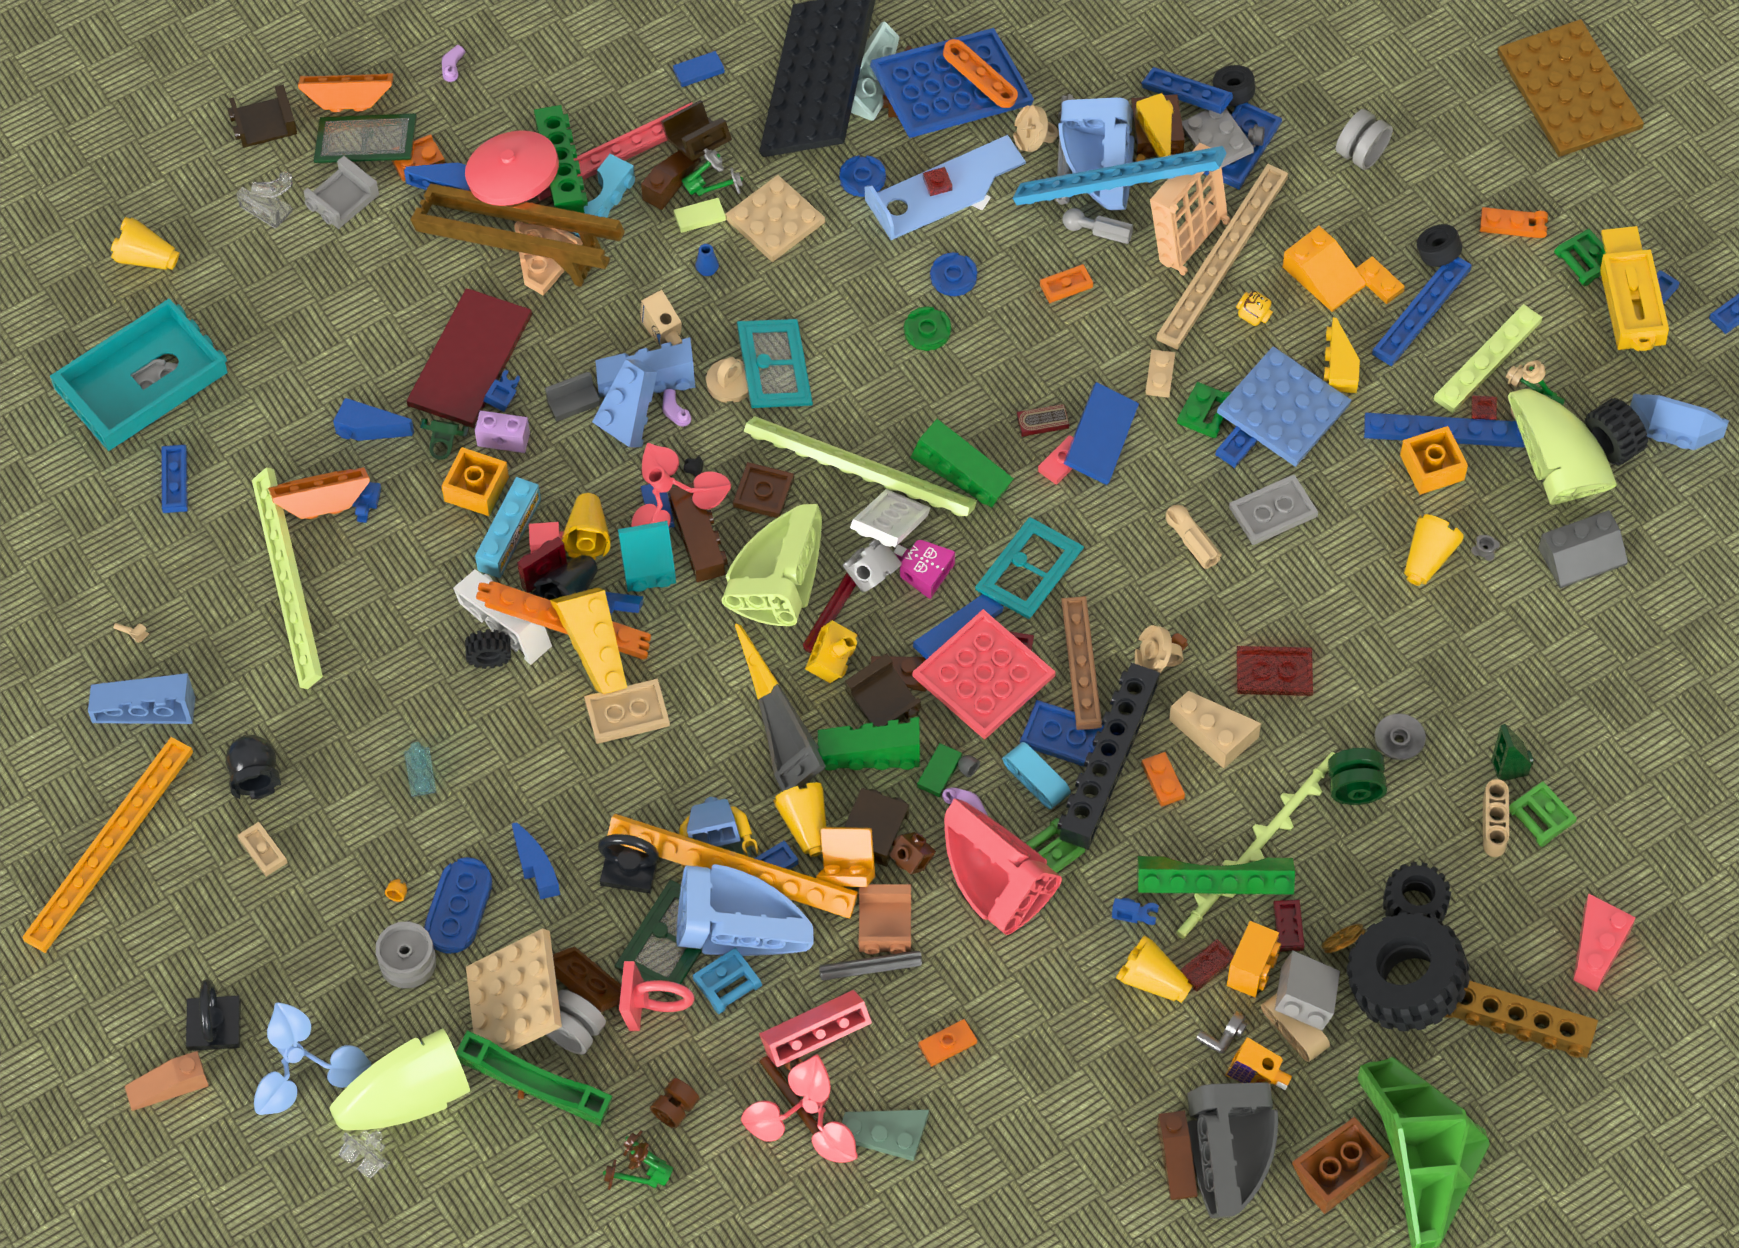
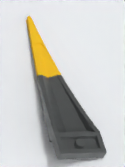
(790, 744)

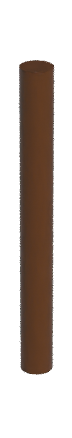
(791, 1097)

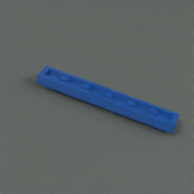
(1421, 311)

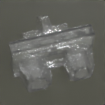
(354, 1146)

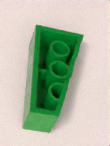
(961, 464)
(871, 746)

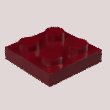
(541, 562)

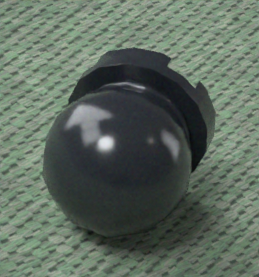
(252, 767)

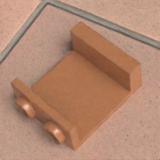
(885, 918)

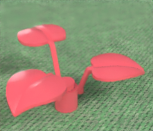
(657, 467)
(812, 1081)

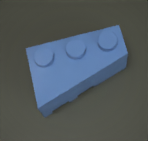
(627, 403)

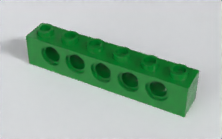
(566, 185)

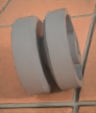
(1364, 139)
(405, 955)
(579, 1023)

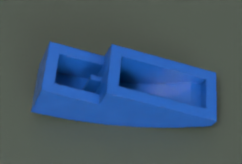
(535, 863)

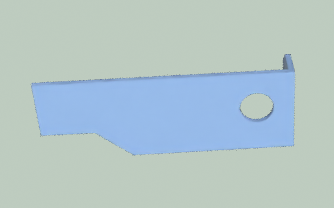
(970, 179)

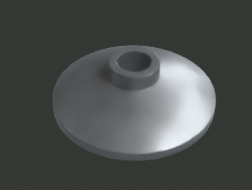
(1400, 727)

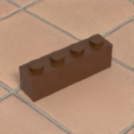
(698, 535)

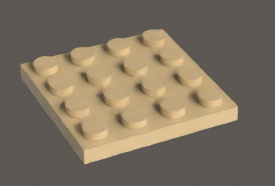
(515, 992)

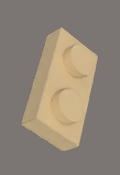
(1160, 373)
(262, 849)

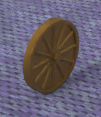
(1343, 938)

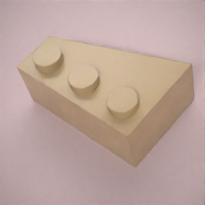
(1214, 727)

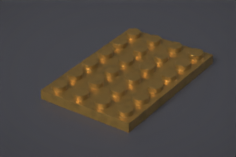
(1570, 88)

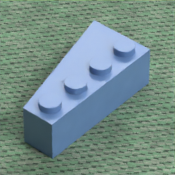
(670, 362)

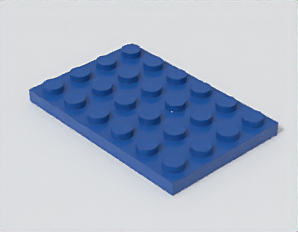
(934, 95)

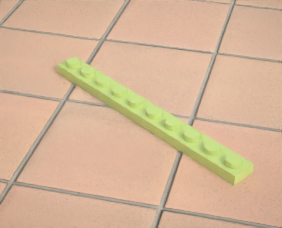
(867, 469)
(287, 581)

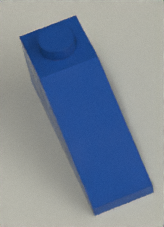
(445, 174)
(369, 423)

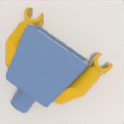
(718, 824)

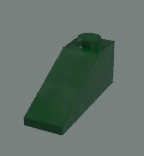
(1510, 755)

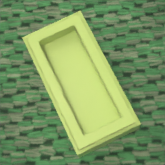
(699, 215)

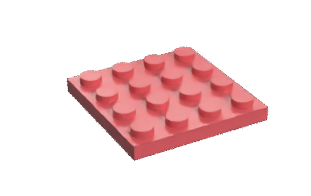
(983, 674)

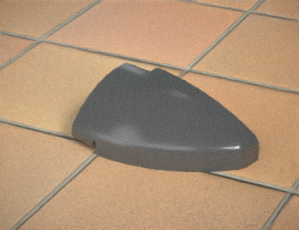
(1231, 1143)

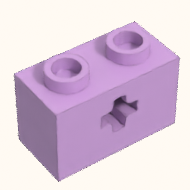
(502, 431)

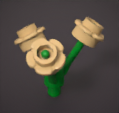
(1531, 373)

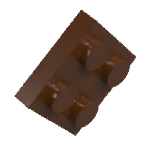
(763, 490)

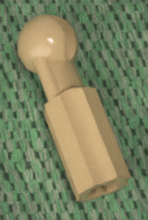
(1193, 536)

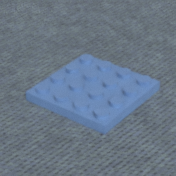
(1284, 406)

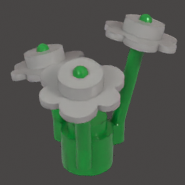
(694, 181)

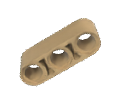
(1495, 828)
(1305, 1039)

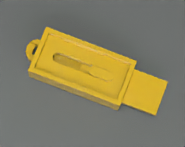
(1632, 291)

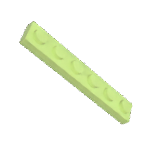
(1488, 358)

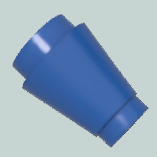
(706, 260)

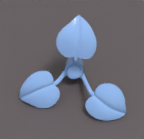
(284, 1031)

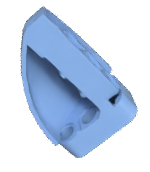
(734, 909)

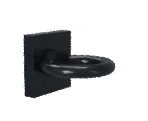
(625, 866)
(212, 1020)

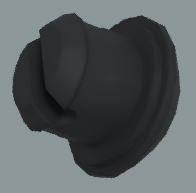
(693, 466)

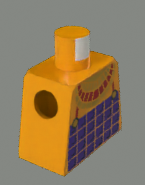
(1257, 1065)

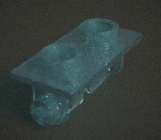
(419, 770)

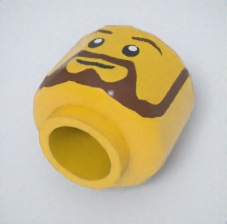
(1254, 308)

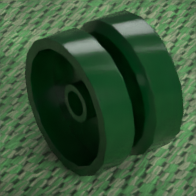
(1357, 776)

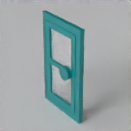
(774, 363)

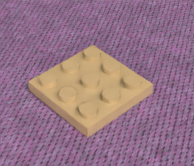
(775, 218)

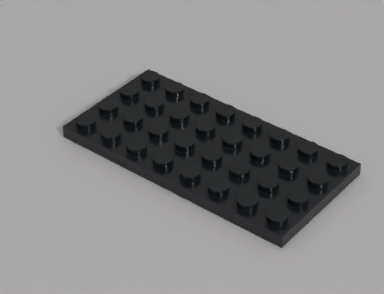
(817, 75)

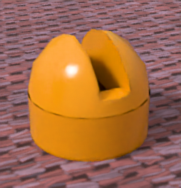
(396, 891)

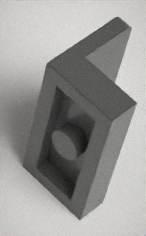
(572, 396)

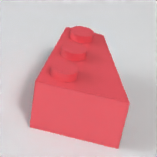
(1601, 939)

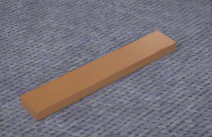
(1081, 663)

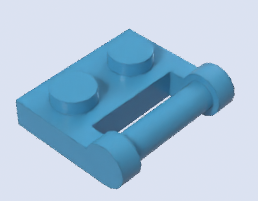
(723, 973)

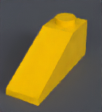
(1156, 120)

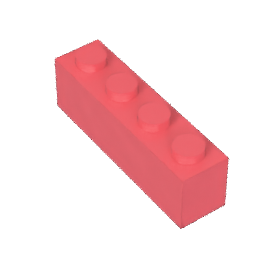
(815, 1028)

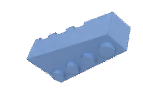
(143, 701)

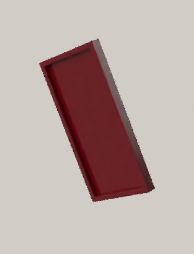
(469, 357)

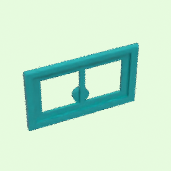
(1012, 554)

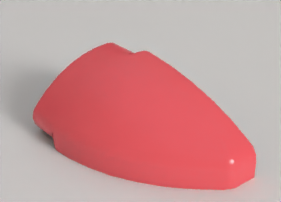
(996, 869)

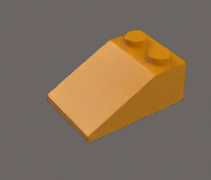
(1323, 268)

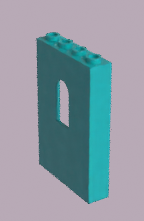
(108, 397)

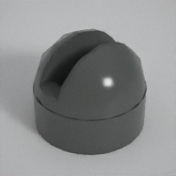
(968, 765)

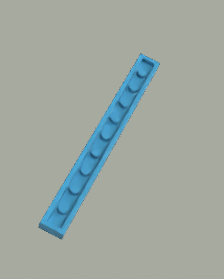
(1120, 175)

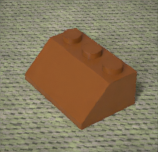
(1340, 1164)

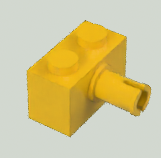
(831, 652)

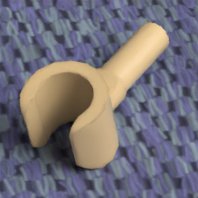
(138, 633)

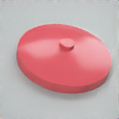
(512, 168)

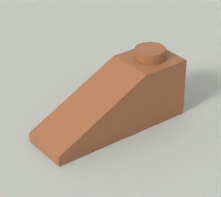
(167, 1081)

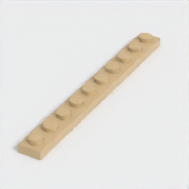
(1222, 256)

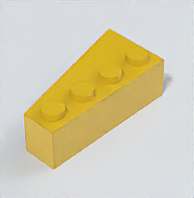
(593, 637)

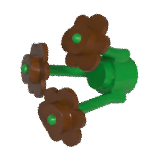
(658, 1169)

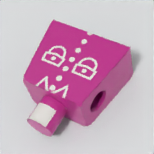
(925, 565)

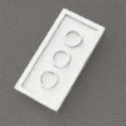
(890, 518)

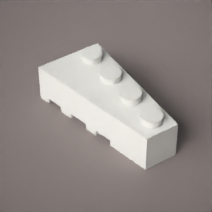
(523, 635)

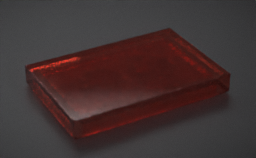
(1274, 670)

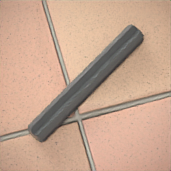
(870, 965)

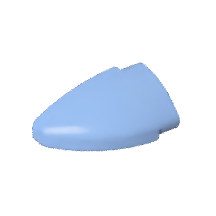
(1097, 137)

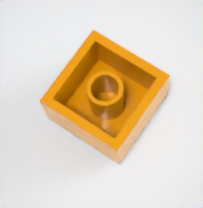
(1433, 460)
(475, 481)
(1254, 959)

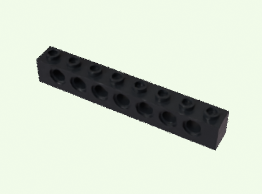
(1082, 831)

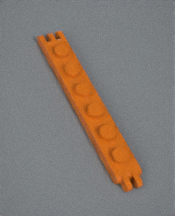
(541, 612)

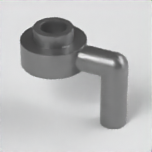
(1234, 1028)

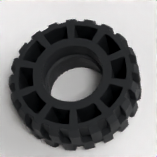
(1414, 1003)

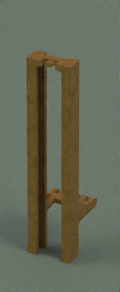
(571, 257)

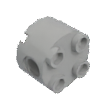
(871, 565)

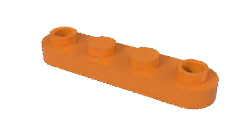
(980, 73)

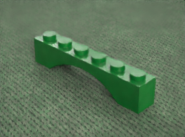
(1263, 876)
(558, 1091)

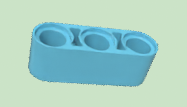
(1036, 775)

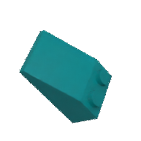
(647, 556)

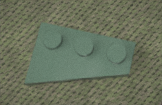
(888, 1131)

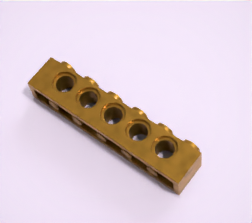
(1530, 1012)

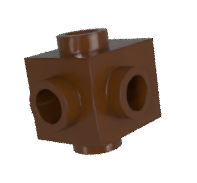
(912, 852)

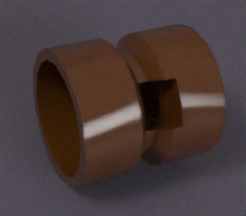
(672, 1106)

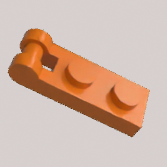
(1513, 222)

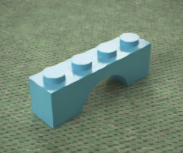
(614, 177)

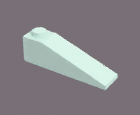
(869, 91)

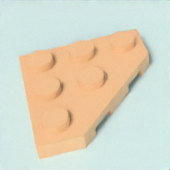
(540, 271)

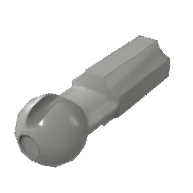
(1101, 226)

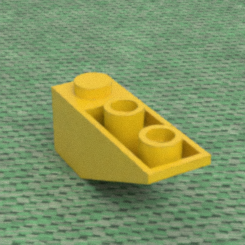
(1343, 360)

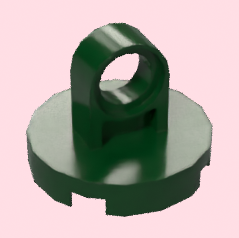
(443, 432)

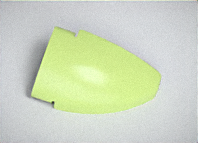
(1560, 448)
(777, 568)
(403, 1085)

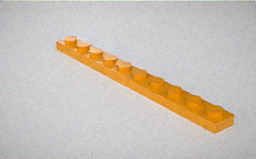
(107, 845)
(701, 854)

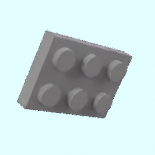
(1218, 130)
(1273, 509)

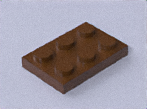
(586, 979)

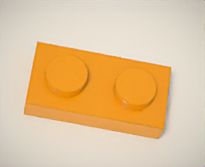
(1380, 280)

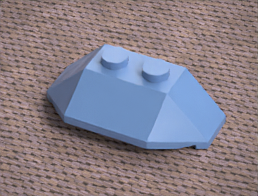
(1678, 421)

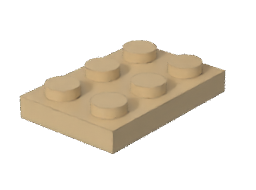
(627, 711)

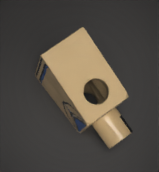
(661, 319)

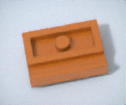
(424, 153)

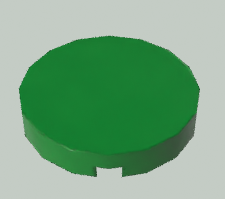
(927, 328)

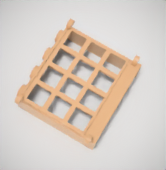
(1176, 244)

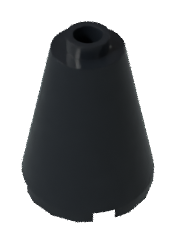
(567, 579)

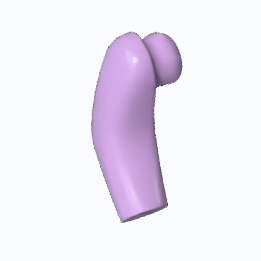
(449, 63)
(673, 410)
(967, 796)

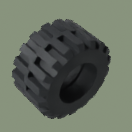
(1617, 430)
(1418, 879)

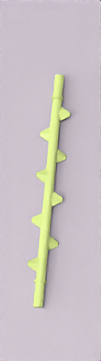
(1263, 834)

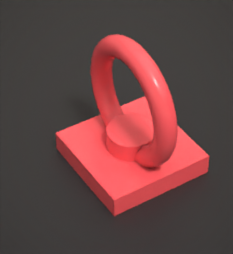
(635, 996)

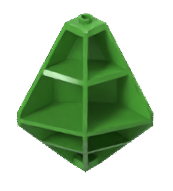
(1432, 1145)

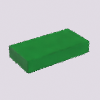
(939, 770)

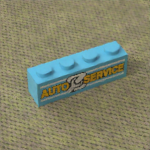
(508, 527)

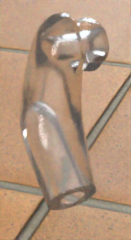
(273, 188)

